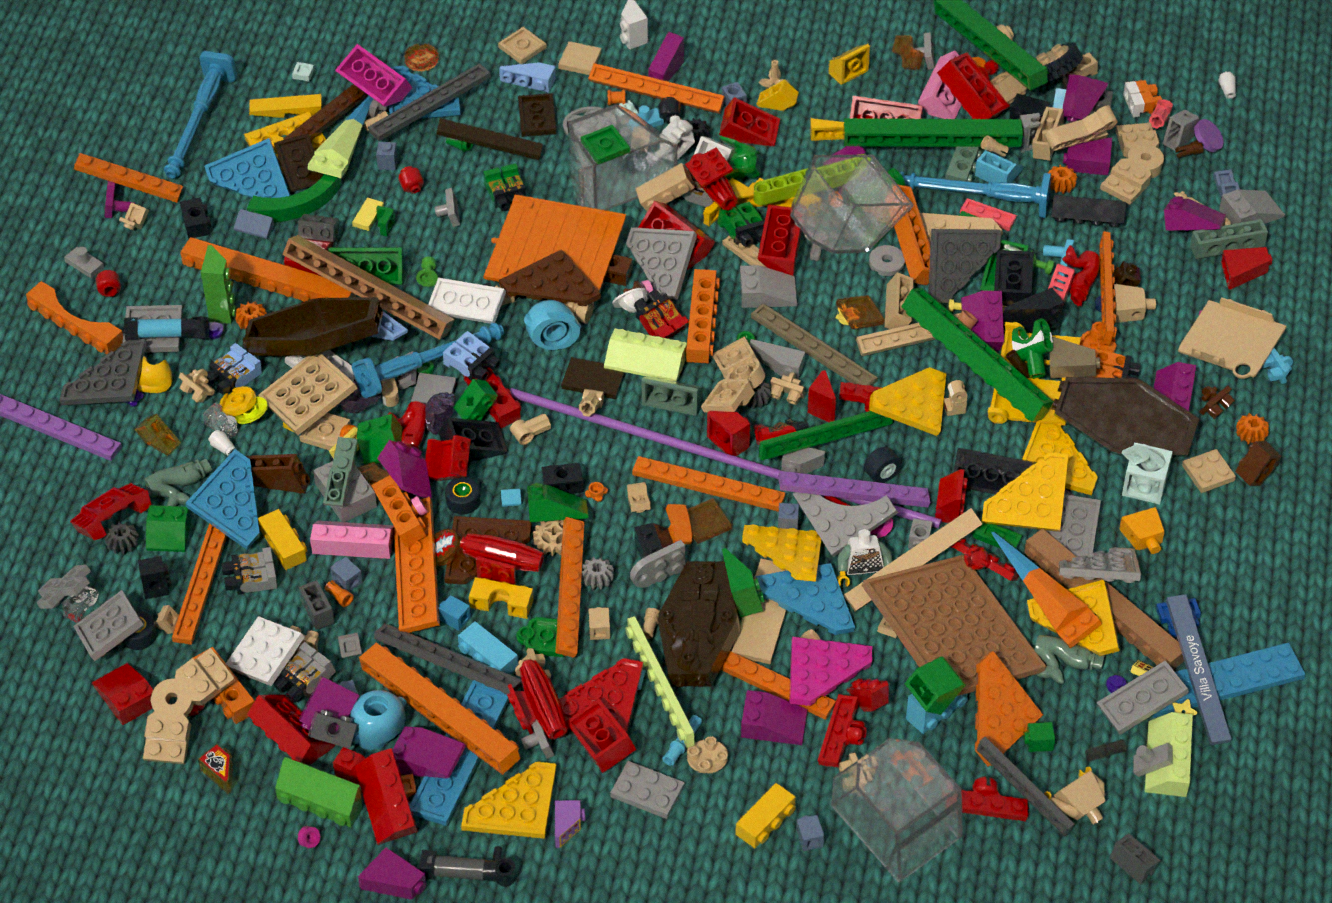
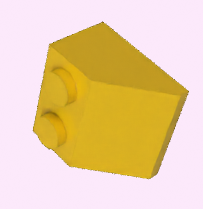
(850, 64)

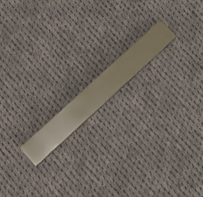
(813, 346)

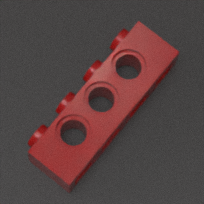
(504, 408)

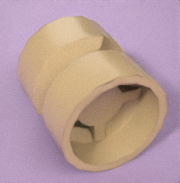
(582, 313)

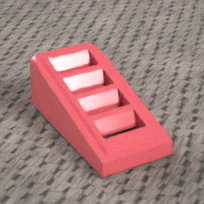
(1054, 283)

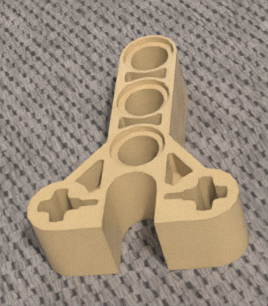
(1084, 130)

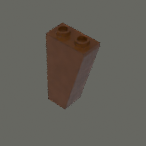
(279, 472)

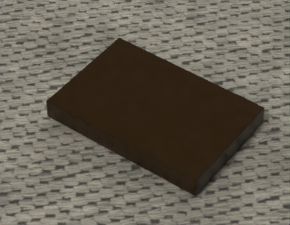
(537, 115)
(294, 159)
(592, 375)

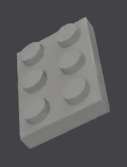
(647, 789)

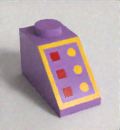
(567, 820)

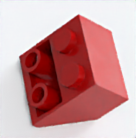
(951, 496)

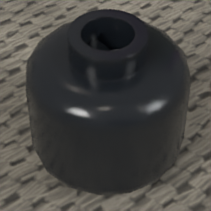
(669, 107)

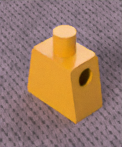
(1143, 530)

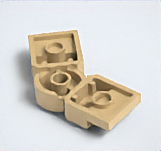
(1142, 163)
(741, 375)
(167, 726)

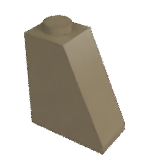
(1072, 360)

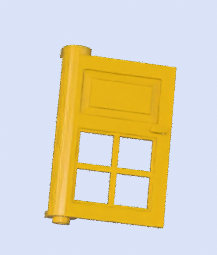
(1001, 408)

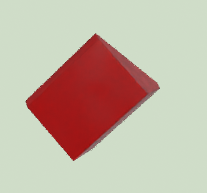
(822, 398)

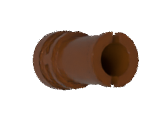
(1192, 148)

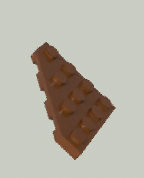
(553, 279)
(463, 566)

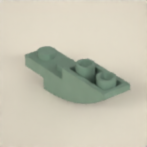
(341, 472)

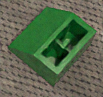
(935, 685)

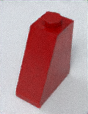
(1244, 265)

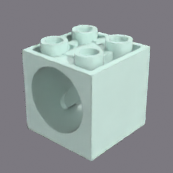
(1146, 484)

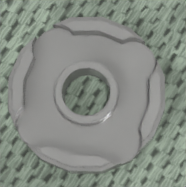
(886, 252)

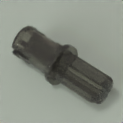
(1106, 750)

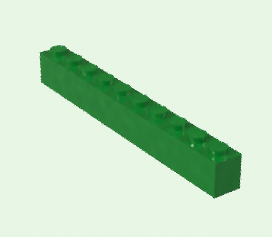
(992, 42)
(931, 132)
(977, 354)

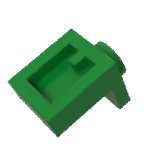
(385, 219)

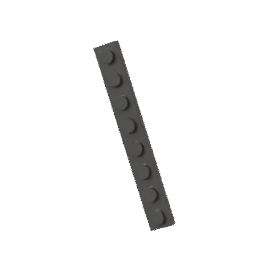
(429, 102)
(446, 658)

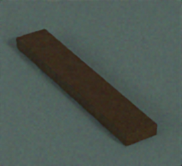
(489, 139)

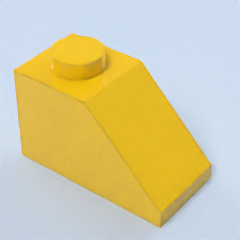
(778, 96)

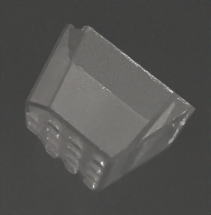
(615, 180)
(847, 203)
(900, 805)

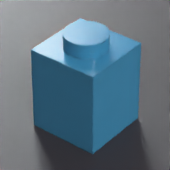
(454, 612)

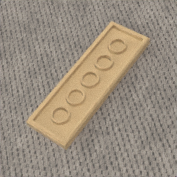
(761, 630)

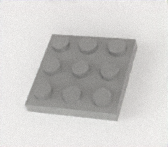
(157, 344)
(108, 625)

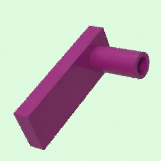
(114, 205)

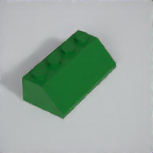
(382, 262)

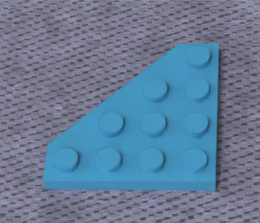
(420, 88)
(250, 172)
(229, 500)
(817, 601)

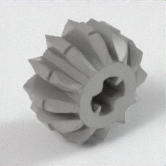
(597, 573)

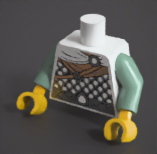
(862, 556)

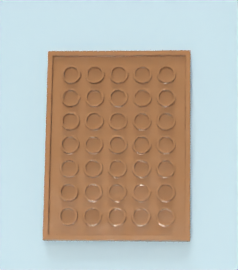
(951, 615)

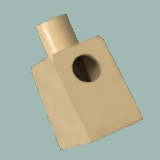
(1131, 303)

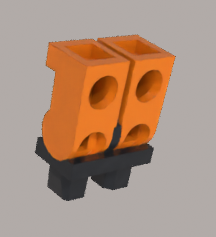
(1115, 365)

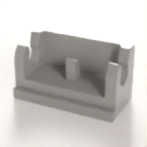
(1029, 128)

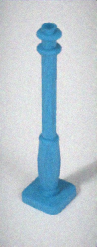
(215, 68)
(999, 190)
(369, 376)

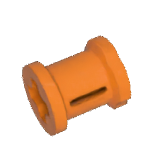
(616, 97)

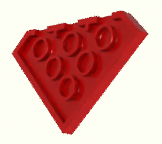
(613, 686)

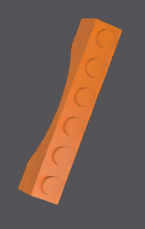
(101, 335)

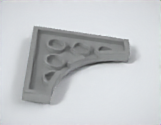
(840, 522)

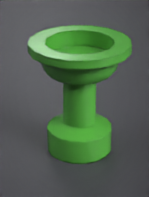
(1043, 265)
(426, 276)

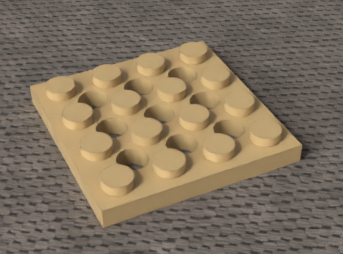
(317, 390)

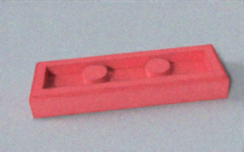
(1003, 219)

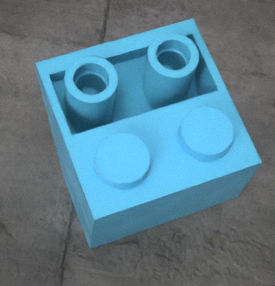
(996, 168)

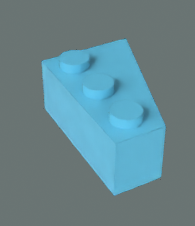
(928, 721)

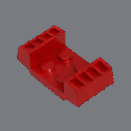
(101, 509)

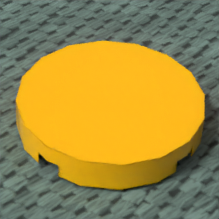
(238, 401)

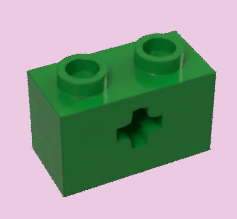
(475, 400)

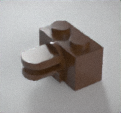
(1258, 463)

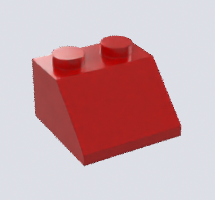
(728, 431)

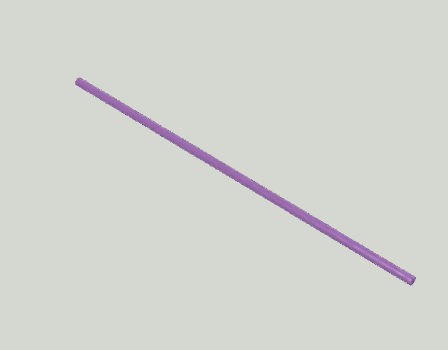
(687, 446)

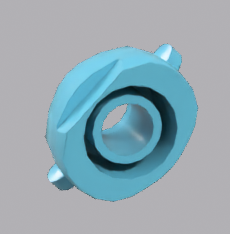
(552, 325)
(378, 718)

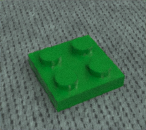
(605, 144)

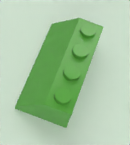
(218, 287)
(318, 792)

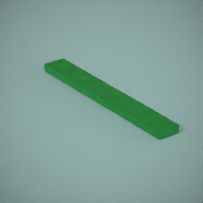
(821, 434)

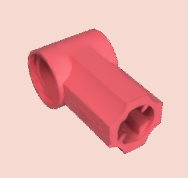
(1161, 113)

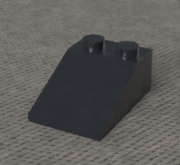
(1014, 275)
(1041, 305)
(484, 436)

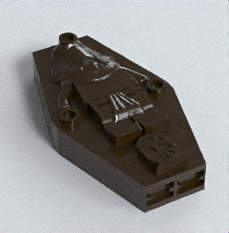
(313, 326)
(1124, 412)
(698, 624)

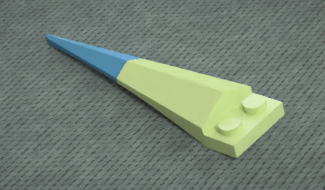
(336, 152)

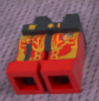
(660, 316)
(763, 432)

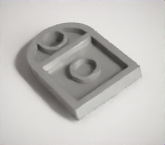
(659, 565)

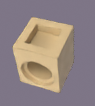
(599, 623)

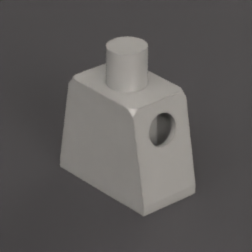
(1180, 129)

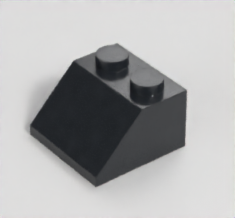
(651, 538)

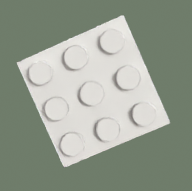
(264, 651)

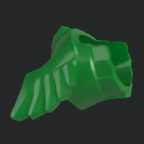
(743, 159)

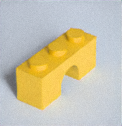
(486, 592)

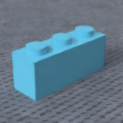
(487, 649)

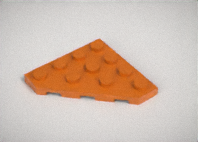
(1002, 705)

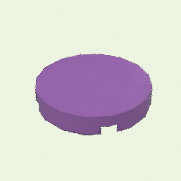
(1209, 135)

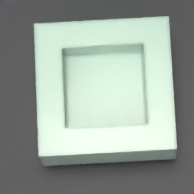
(303, 71)

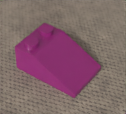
(1191, 215)
(406, 468)
(772, 719)
(426, 753)

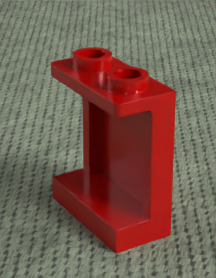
(447, 458)

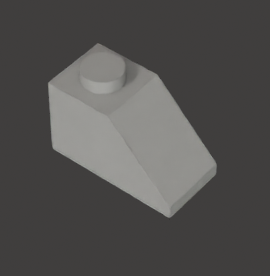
(803, 460)

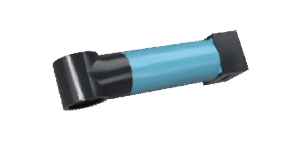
(192, 327)

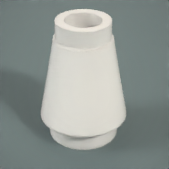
(1228, 84)
(221, 442)

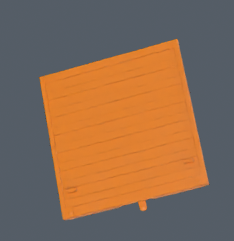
(543, 227)

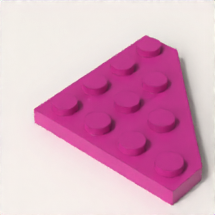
(823, 665)

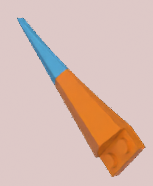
(1064, 611)

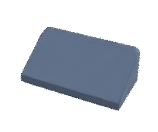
(254, 224)

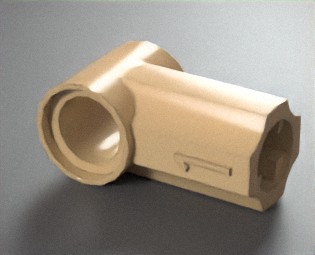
(591, 401)
(526, 430)

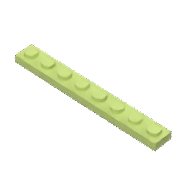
(661, 683)

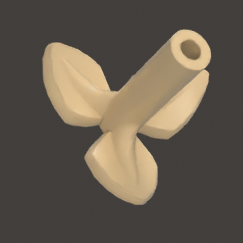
(774, 75)

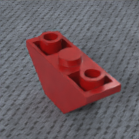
(871, 693)

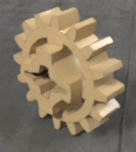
(549, 536)

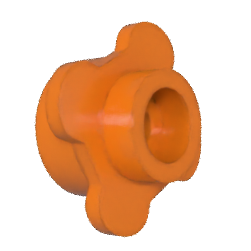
(596, 487)

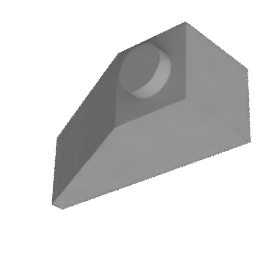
(779, 358)

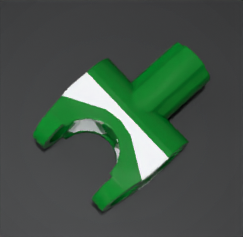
(1033, 348)

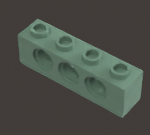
(963, 164)
(1233, 236)

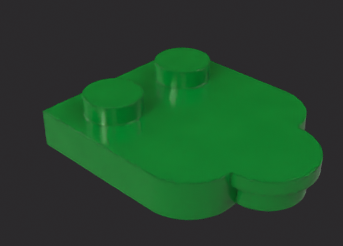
(540, 636)

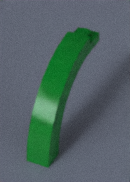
(296, 205)

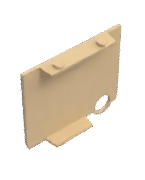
(1232, 336)

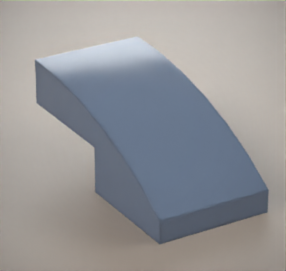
(1225, 181)

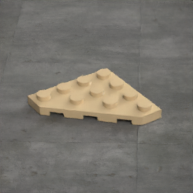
(941, 221)

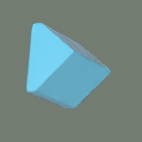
(510, 497)

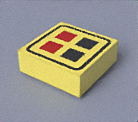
(1140, 668)

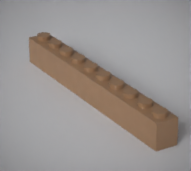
(367, 285)
(1127, 618)

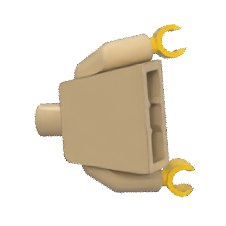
(1081, 797)

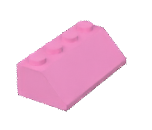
(937, 96)
(352, 539)

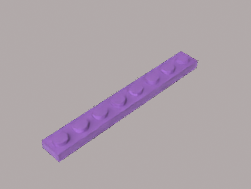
(59, 428)
(853, 489)

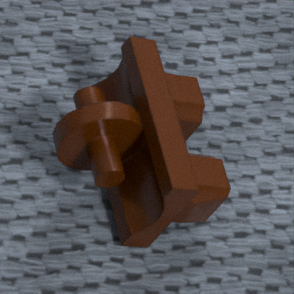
(1222, 397)

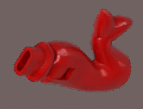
(1084, 279)
(413, 423)

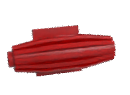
(710, 172)
(500, 557)
(537, 701)

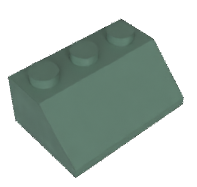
(671, 395)

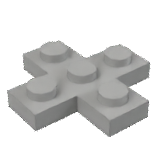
(57, 588)

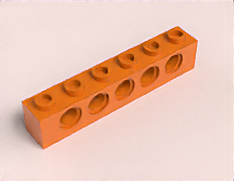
(701, 316)

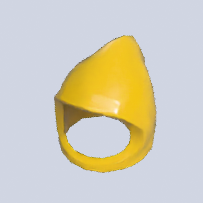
(155, 377)

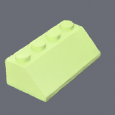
(645, 355)
(1177, 731)

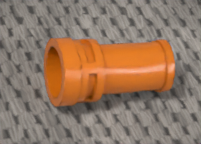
(341, 595)

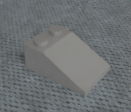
(1249, 206)
(766, 286)

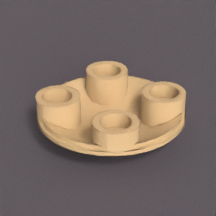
(707, 755)

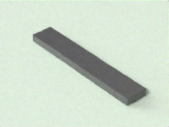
(1025, 786)

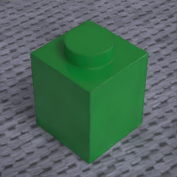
(1039, 737)

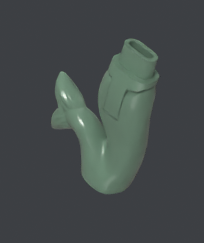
(182, 475)
(1076, 657)

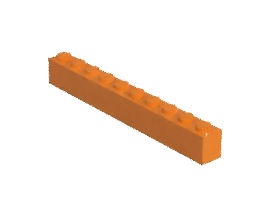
(266, 273)
(440, 708)

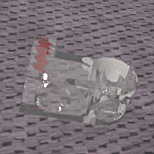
(220, 421)
(76, 606)

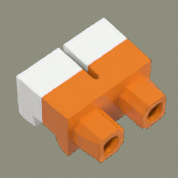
(1140, 97)

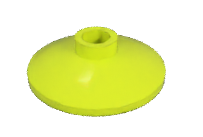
(254, 413)

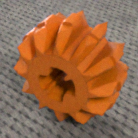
(1062, 179)
(248, 312)
(1252, 428)

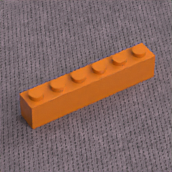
(914, 241)

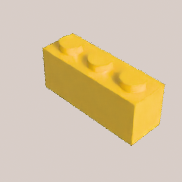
(282, 539)
(765, 816)

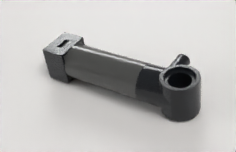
(469, 868)

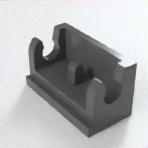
(1134, 858)

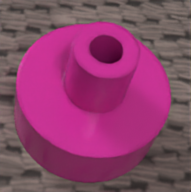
(308, 837)

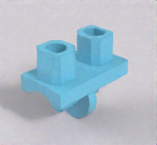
(1279, 366)

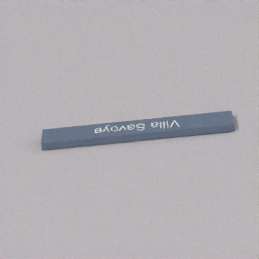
(1198, 670)

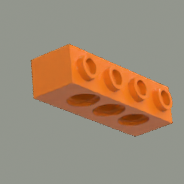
(398, 510)
(234, 698)

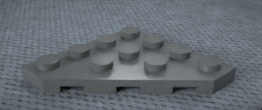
(956, 257)
(110, 380)

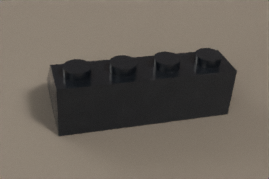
(1088, 209)
(988, 471)

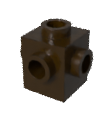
(1127, 274)

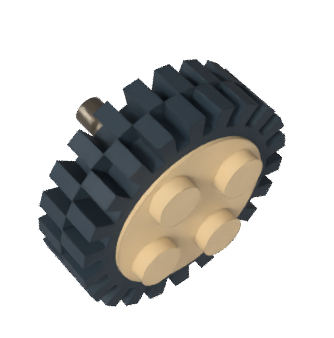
(1060, 60)

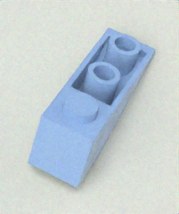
(530, 75)

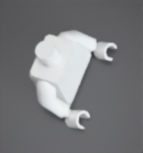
(680, 133)

